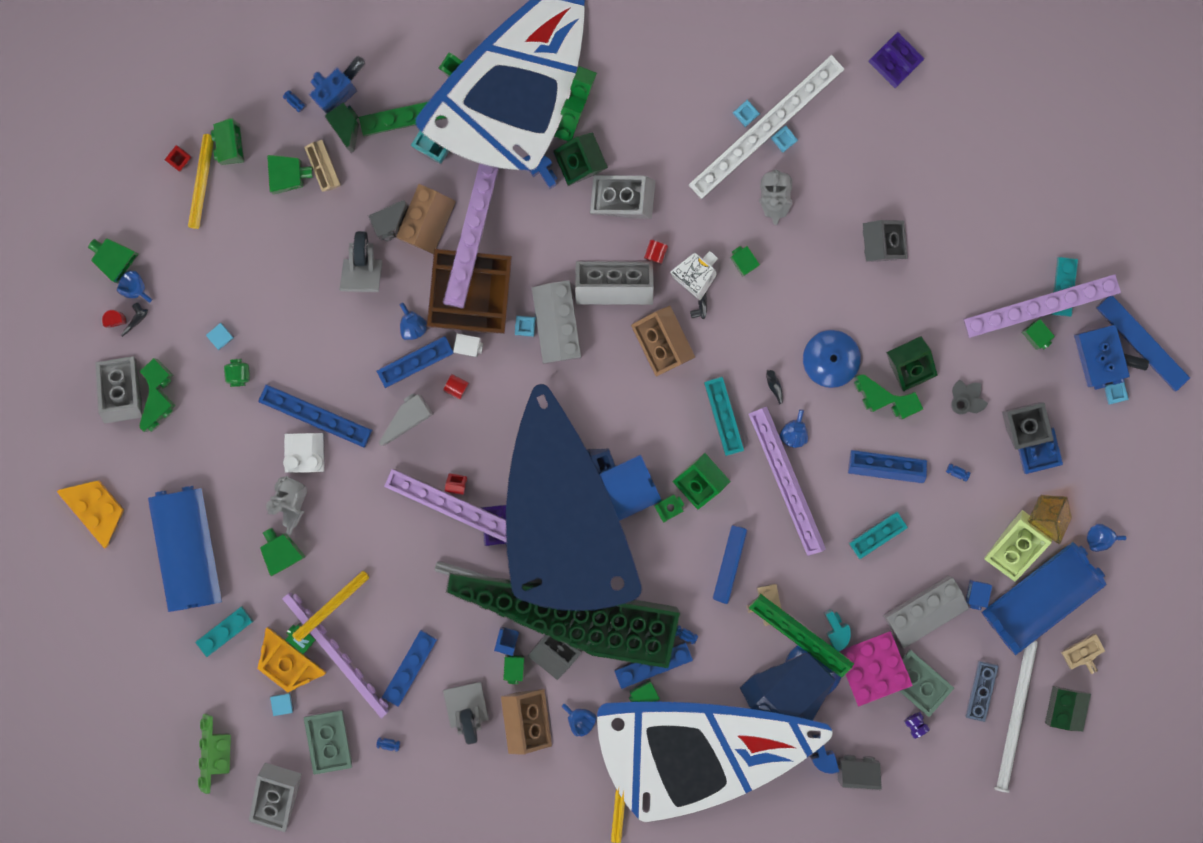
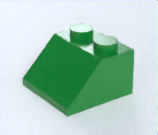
(228, 142)
(701, 481)

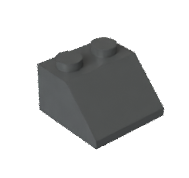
(389, 220)
(884, 240)
(1028, 425)
(859, 773)

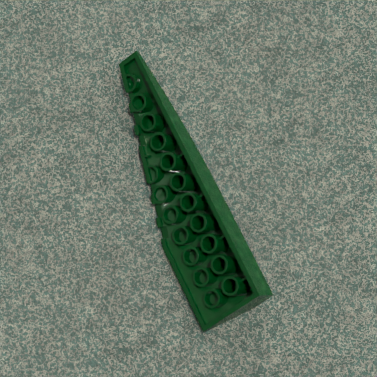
(625, 632)

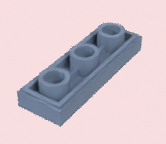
(984, 679)

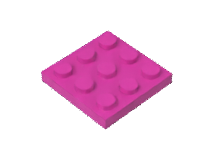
(876, 669)

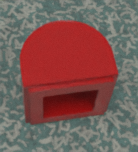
(178, 158)
(655, 252)
(113, 318)
(455, 386)
(456, 484)

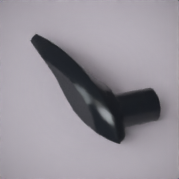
(702, 311)
(137, 318)
(774, 385)

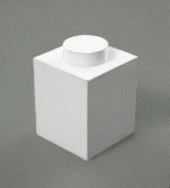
(468, 345)

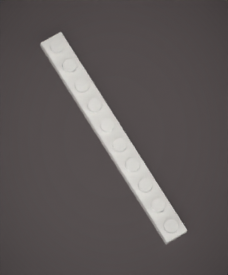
(766, 127)

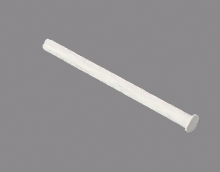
(1016, 717)

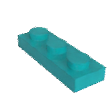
(1065, 278)
(878, 535)
(224, 631)

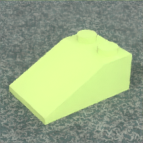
(1017, 547)

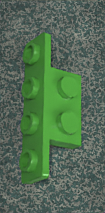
(214, 753)

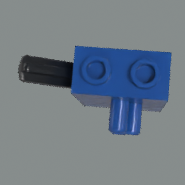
(337, 87)
(1104, 357)

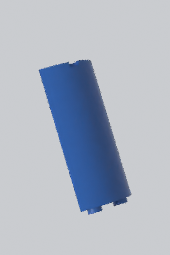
(630, 487)
(184, 549)
(1044, 598)

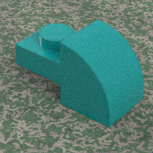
(429, 148)
(839, 635)

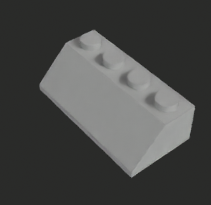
(614, 283)
(556, 322)
(926, 611)

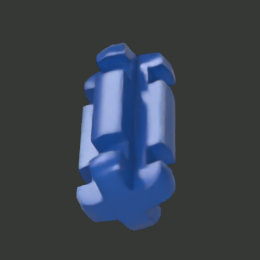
(294, 101)
(958, 472)
(686, 635)
(388, 744)

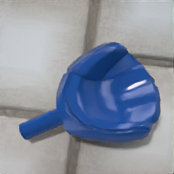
(132, 286)
(412, 324)
(795, 432)
(1102, 538)
(580, 720)

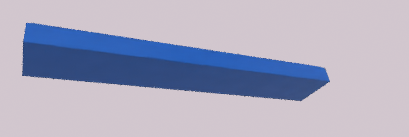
(1143, 343)
(315, 416)

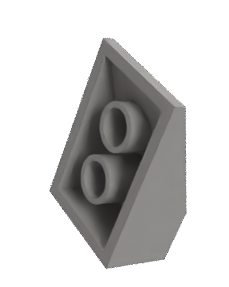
(623, 196)
(118, 390)
(408, 416)
(274, 797)

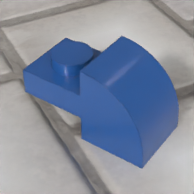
(542, 169)
(825, 760)

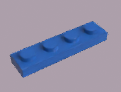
(415, 362)
(409, 668)
(637, 672)

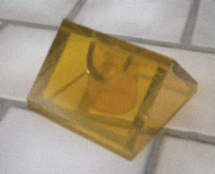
(1051, 516)

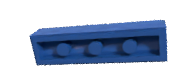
(887, 466)
(729, 564)

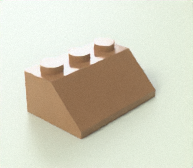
(426, 219)
(663, 341)
(526, 721)

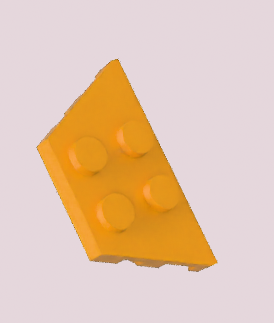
(94, 508)
(285, 663)

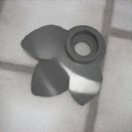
(969, 396)

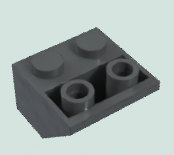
(554, 656)

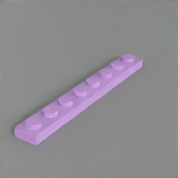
(471, 236)
(1042, 306)
(787, 481)
(447, 504)
(341, 660)

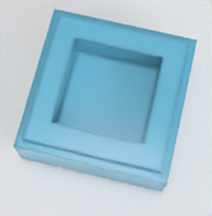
(746, 113)
(784, 139)
(525, 326)
(219, 336)
(1116, 393)
(281, 704)

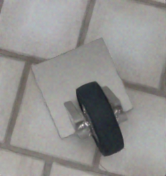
(358, 272)
(466, 709)

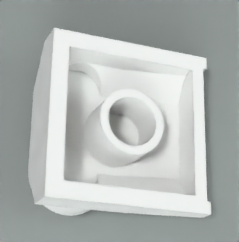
(304, 452)

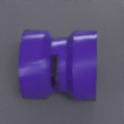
(917, 725)

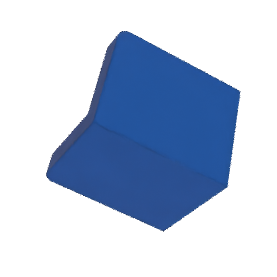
(506, 641)

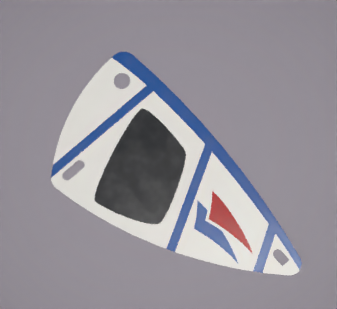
(698, 752)

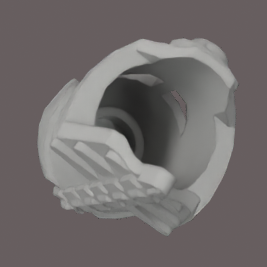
(775, 194)
(288, 500)

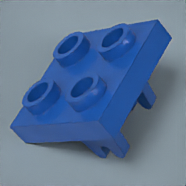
(1041, 456)

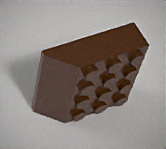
(486, 296)

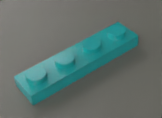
(724, 416)

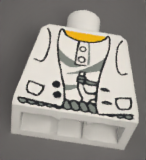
(696, 273)

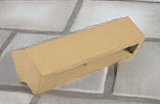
(322, 166)

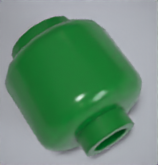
(236, 373)

